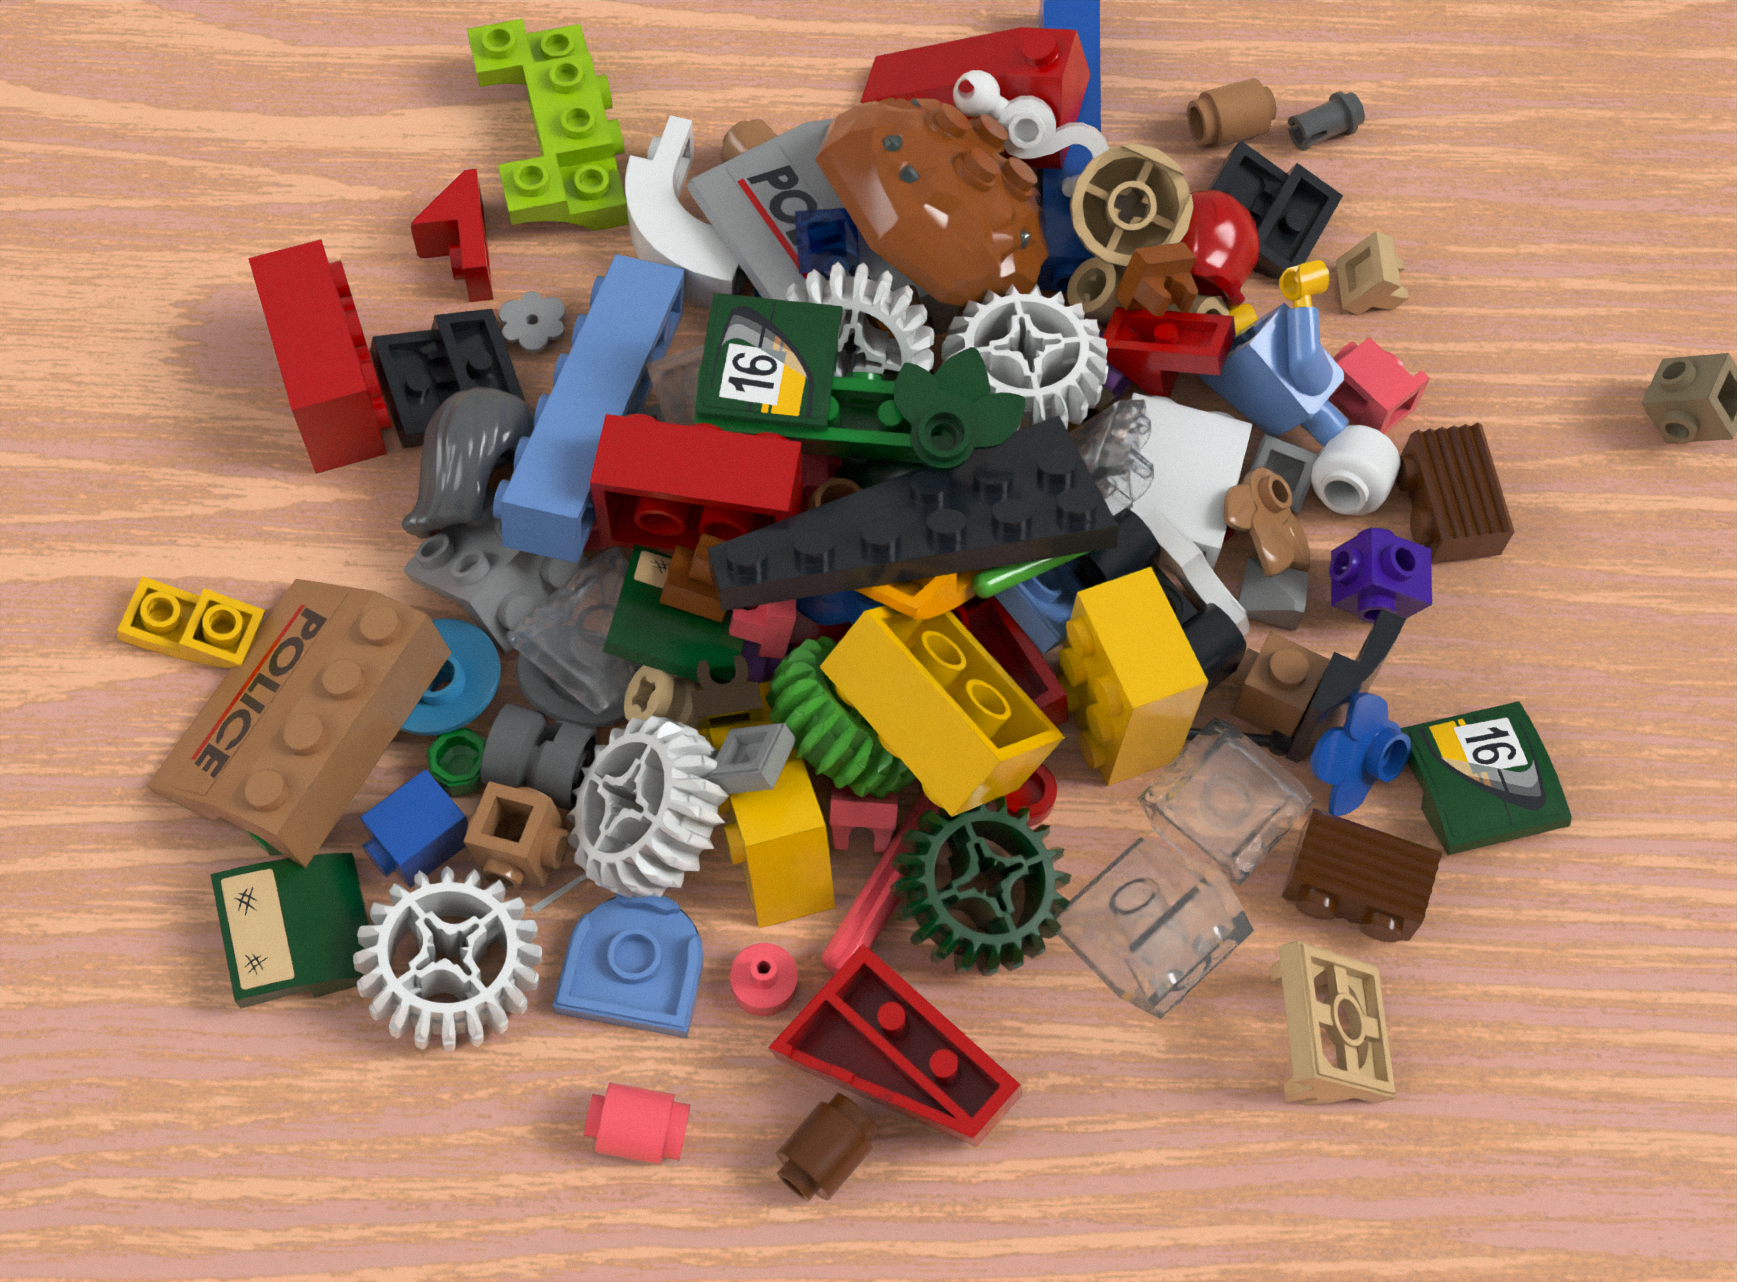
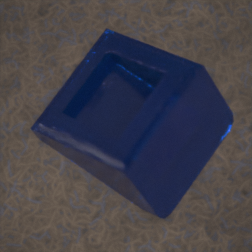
(825, 239)

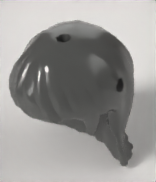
(460, 450)

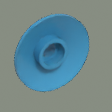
(474, 679)

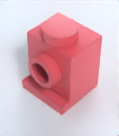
(1375, 386)

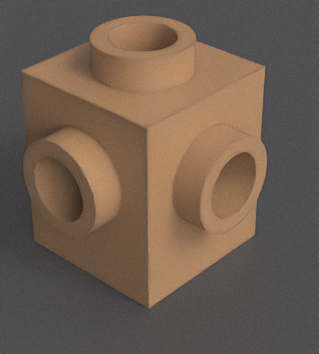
(516, 836)

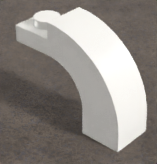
(665, 230)

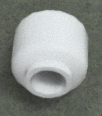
(1356, 470)

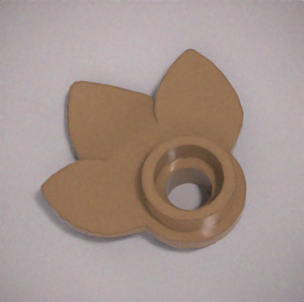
(1263, 509)

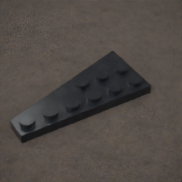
(993, 511)

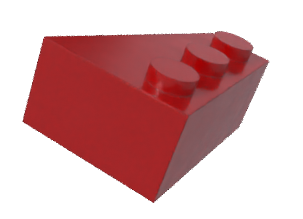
(898, 1051)

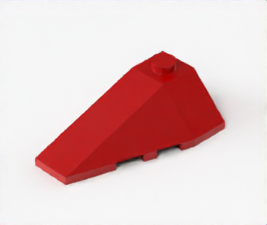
(1021, 59)

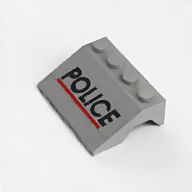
(753, 212)

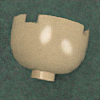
(1129, 202)

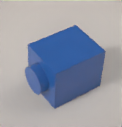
(414, 829)

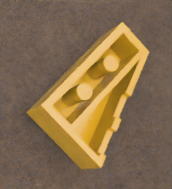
(778, 838)

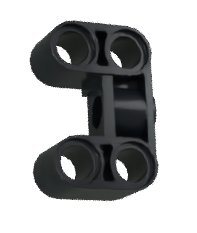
(1210, 631)

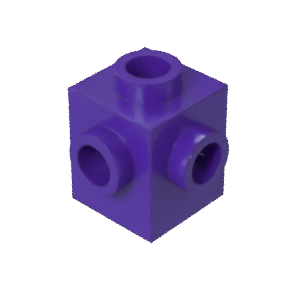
(1380, 573)

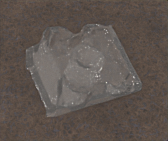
(1111, 452)
(570, 632)
(1224, 801)

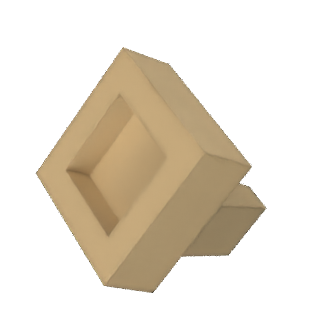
(1371, 275)

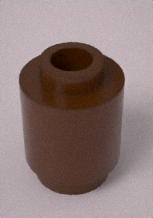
(826, 1148)

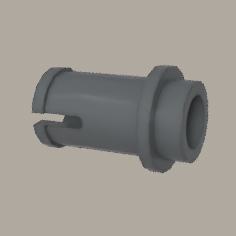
(1337, 116)

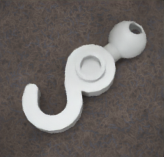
(1027, 122)

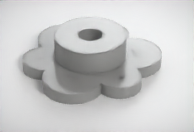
(532, 321)

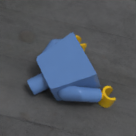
(1278, 365)

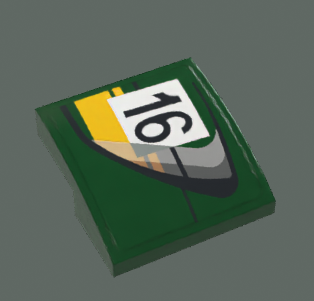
(769, 361)
(1485, 778)

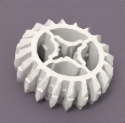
(862, 296)
(1032, 345)
(646, 807)
(419, 912)

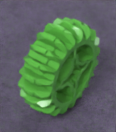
(829, 730)

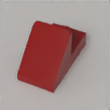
(457, 228)
(1158, 348)

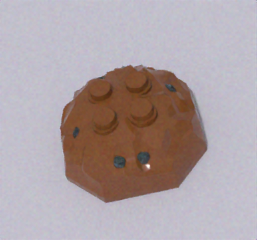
(938, 196)

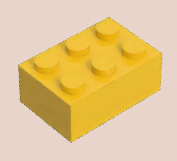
(1129, 676)
(941, 706)

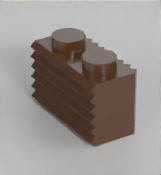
(1454, 494)
(1361, 877)

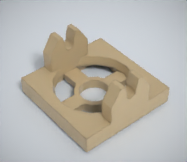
(1358, 991)

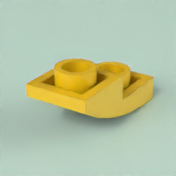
(190, 626)

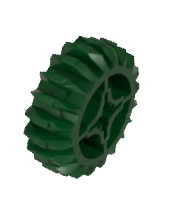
(990, 909)

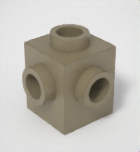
(1694, 398)

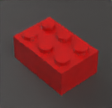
(322, 355)
(675, 481)

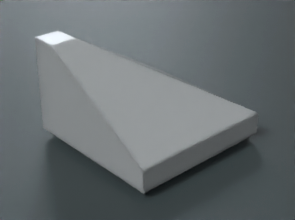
(1289, 462)
(1276, 598)

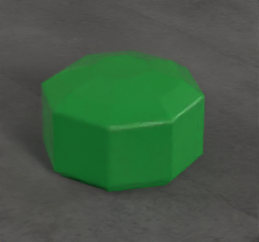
(456, 761)

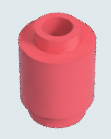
(637, 1123)

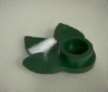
(956, 402)

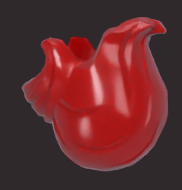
(1224, 245)

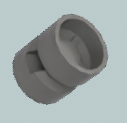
(536, 755)

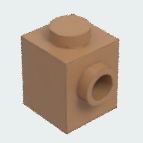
(1277, 684)

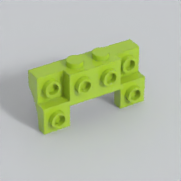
(577, 166)

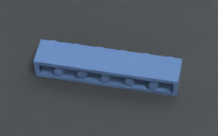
(629, 324)

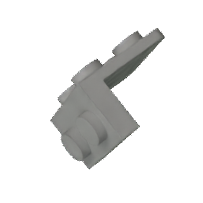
(489, 580)

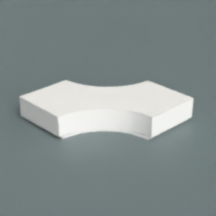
(1192, 568)

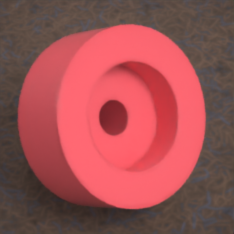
(766, 992)

